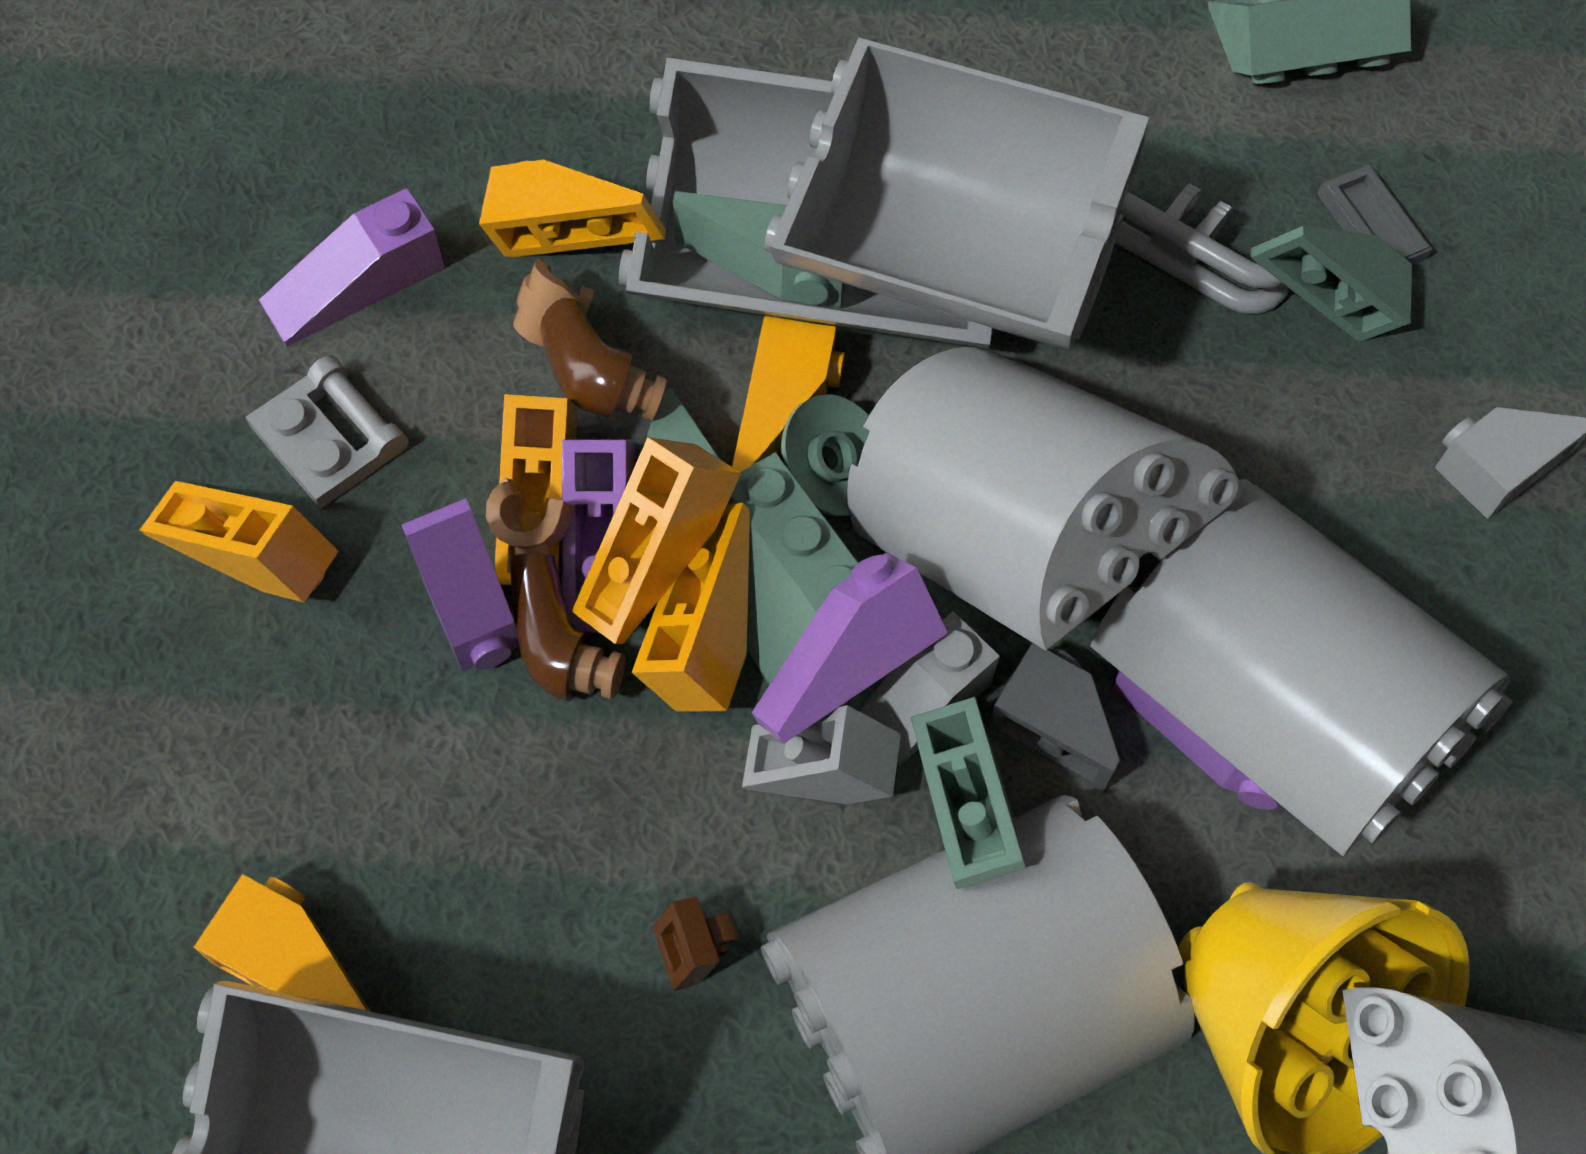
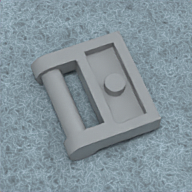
(312, 445)

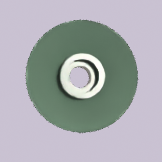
(829, 428)

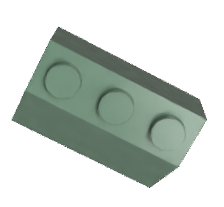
(1313, 35)
(791, 562)

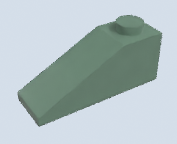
(734, 236)
(1344, 276)
(967, 793)

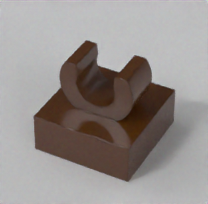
(691, 942)

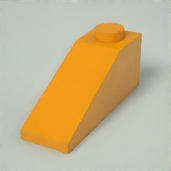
(558, 209)
(789, 367)
(533, 460)
(654, 534)
(244, 538)
(701, 623)
(275, 944)

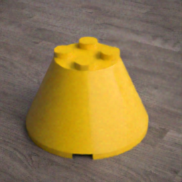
(1273, 1005)

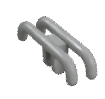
(1179, 247)

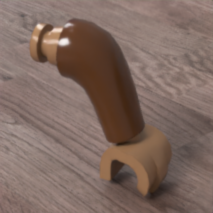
(583, 364)
(548, 640)

